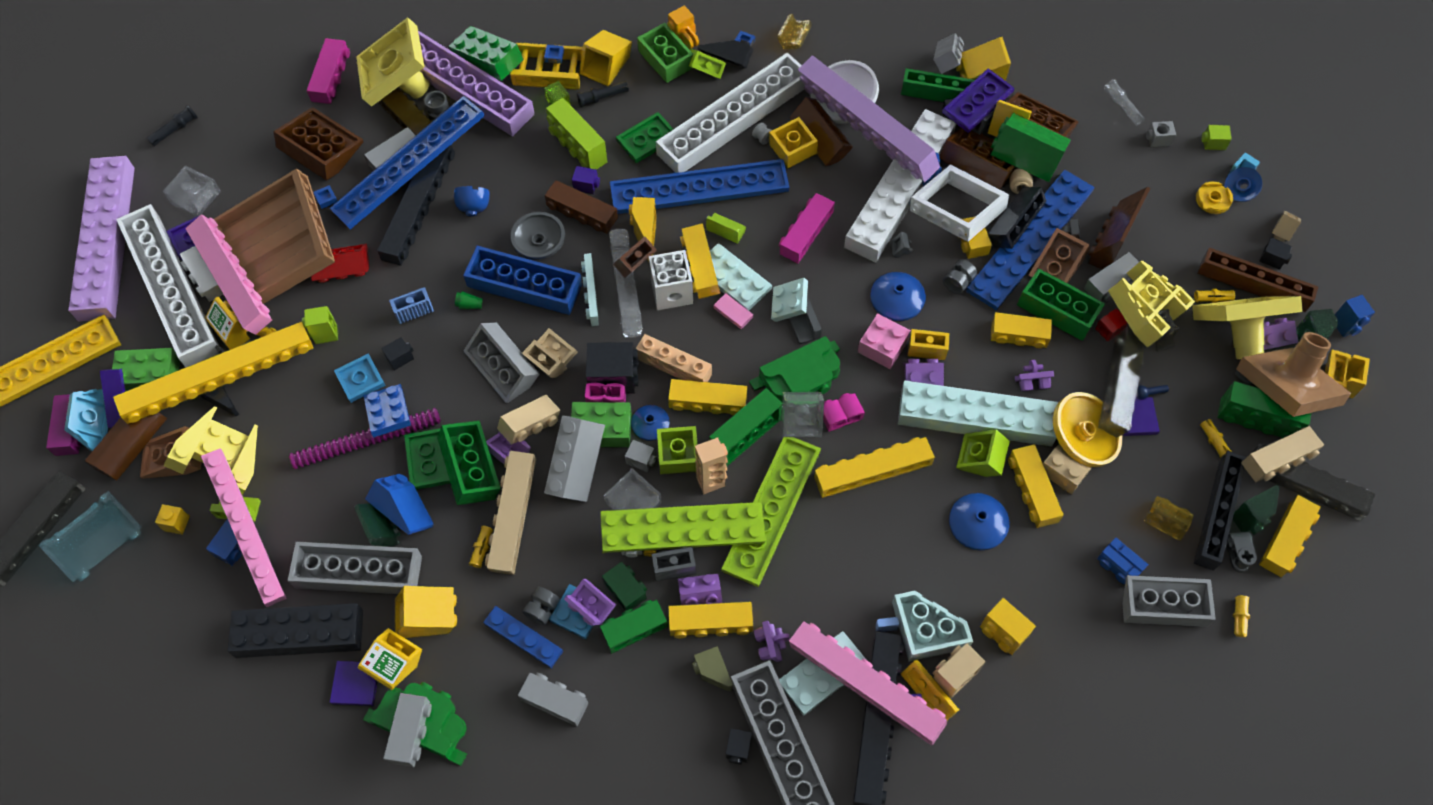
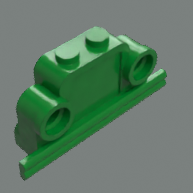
(802, 370)
(442, 726)

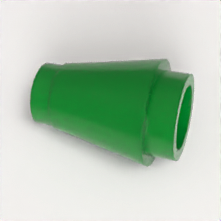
(468, 301)

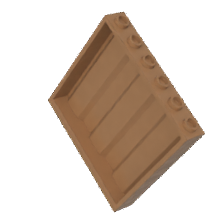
(278, 235)

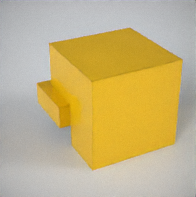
(1348, 370)

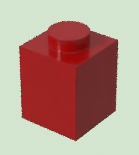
(1111, 324)

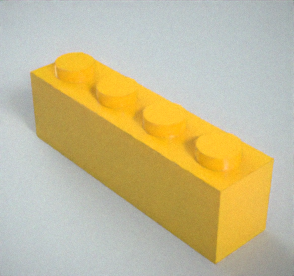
(700, 261)
(707, 396)
(1035, 486)
(1289, 536)
(710, 619)

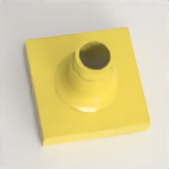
(393, 63)
(1247, 318)

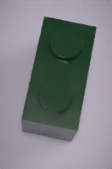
(625, 586)

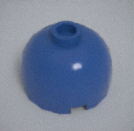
(471, 200)

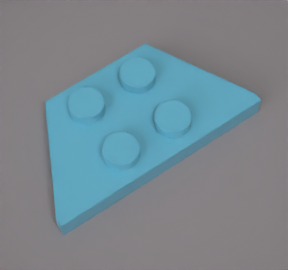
(87, 417)

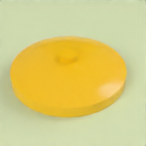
(1078, 433)

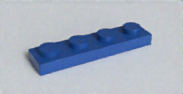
(523, 637)

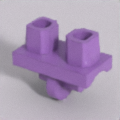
(1043, 378)
(772, 650)

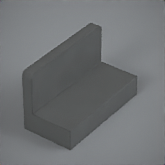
(806, 325)

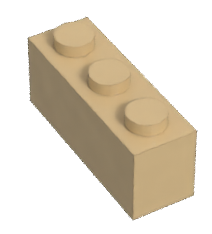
(528, 419)

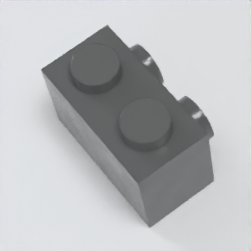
(674, 563)

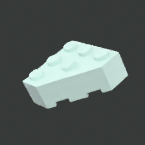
(928, 627)

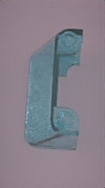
(91, 537)

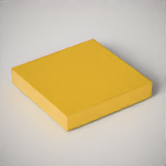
(1005, 110)

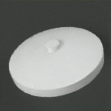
(857, 75)

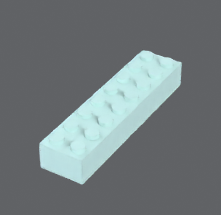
(976, 411)

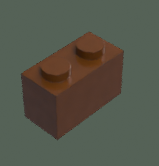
(634, 257)

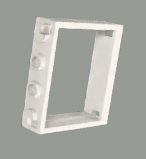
(969, 184)

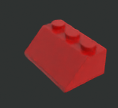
(348, 261)

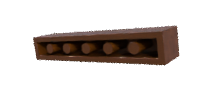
(1254, 277)

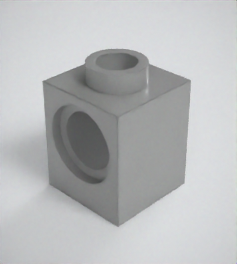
(1161, 134)
(640, 456)

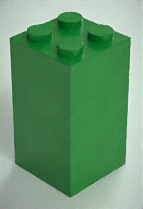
(1029, 146)

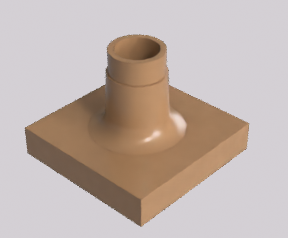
(1295, 377)

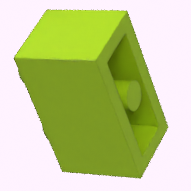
(320, 325)

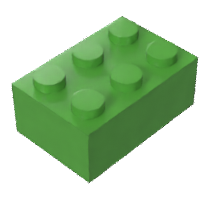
(665, 52)
(145, 365)
(615, 417)

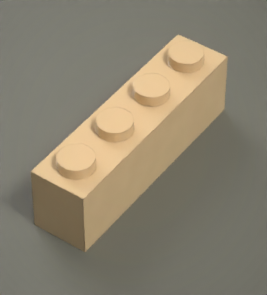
(1283, 454)

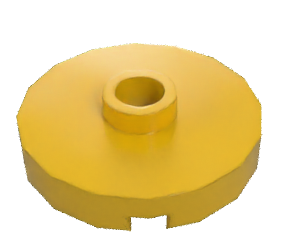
(1214, 197)

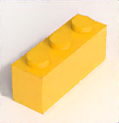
(1021, 330)

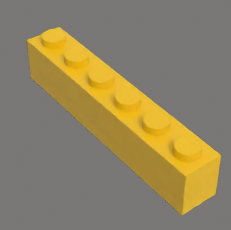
(873, 467)

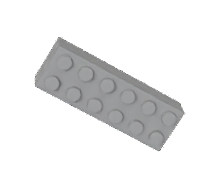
(354, 567)

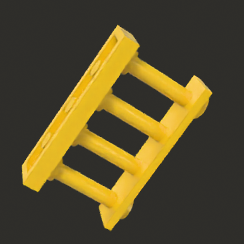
(541, 78)

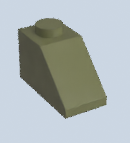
(712, 668)

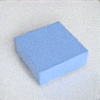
(887, 624)

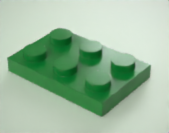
(641, 139)
(425, 460)

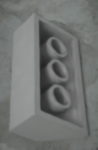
(500, 361)
(574, 458)
(1168, 601)

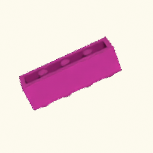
(328, 71)
(806, 228)

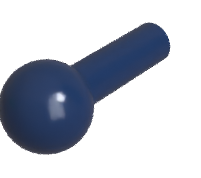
(1143, 392)

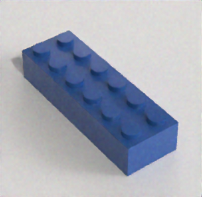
(523, 280)

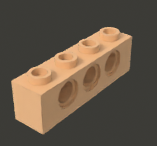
(673, 360)
(711, 465)

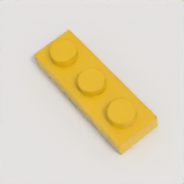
(931, 692)

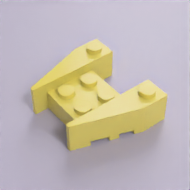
(1145, 298)
(209, 436)

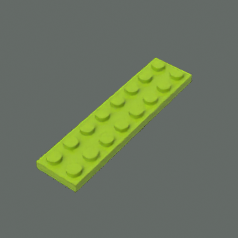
(779, 498)
(682, 527)

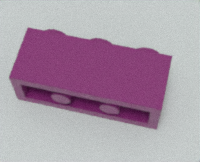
(59, 441)

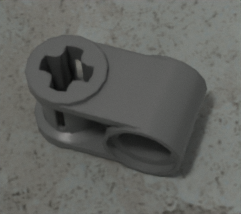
(1241, 550)

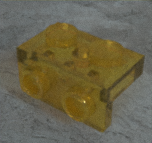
(793, 32)
(1169, 518)

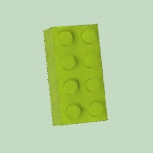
(576, 135)

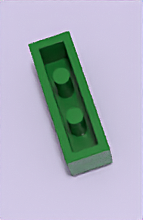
(633, 625)

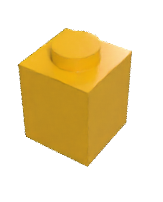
(172, 519)

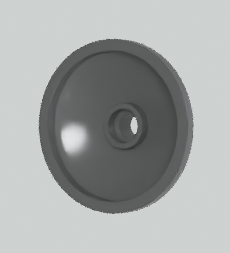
(535, 228)

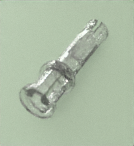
(1119, 96)

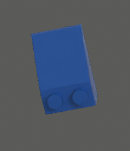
(400, 503)

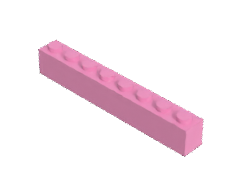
(229, 274)
(243, 527)
(869, 683)

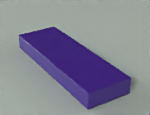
(112, 385)

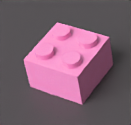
(883, 341)

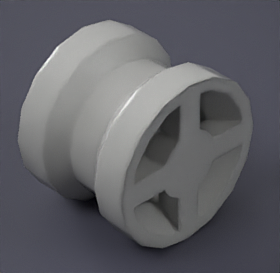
(762, 133)

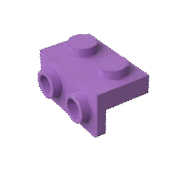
(1279, 333)
(924, 372)
(500, 447)
(700, 590)
(590, 603)

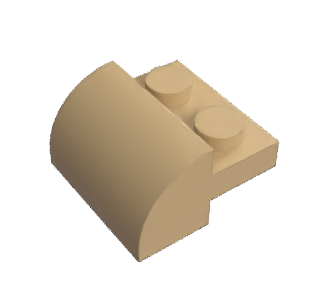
(550, 353)

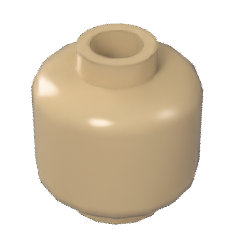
(1020, 178)

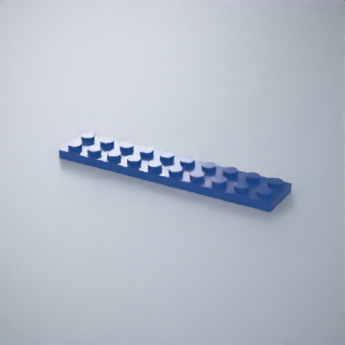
(407, 162)
(702, 185)
(1011, 265)

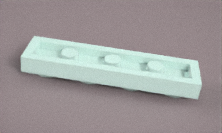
(590, 296)

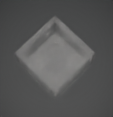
(192, 191)
(802, 414)
(632, 493)

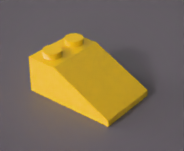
(643, 218)

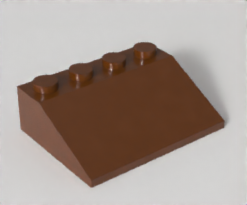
(1045, 115)
(317, 142)
(973, 155)
(1116, 229)

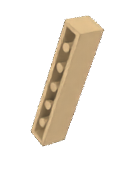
(511, 512)

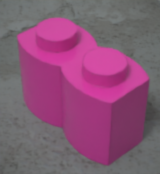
(605, 393)
(842, 411)

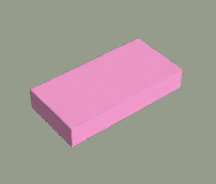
(733, 311)

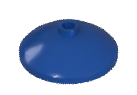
(897, 304)
(978, 532)

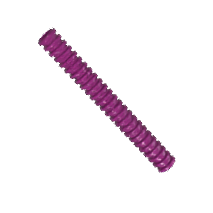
(359, 440)

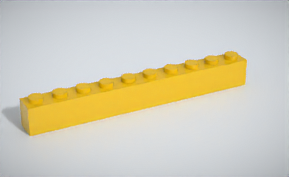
(212, 373)

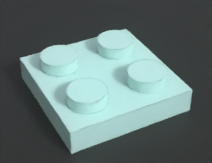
(789, 299)

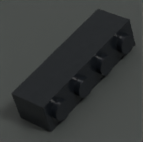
(1017, 217)

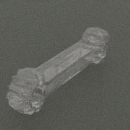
(626, 287)

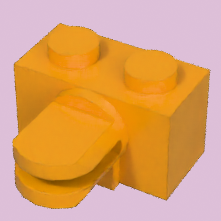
(682, 24)

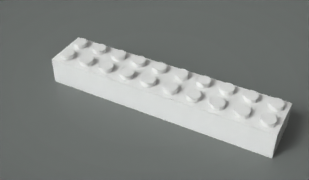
(731, 114)
(893, 193)
(168, 286)

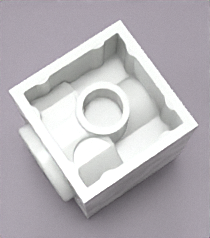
(671, 280)

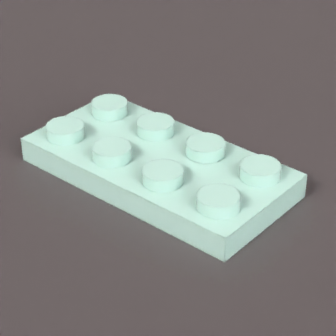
(737, 278)
(809, 684)

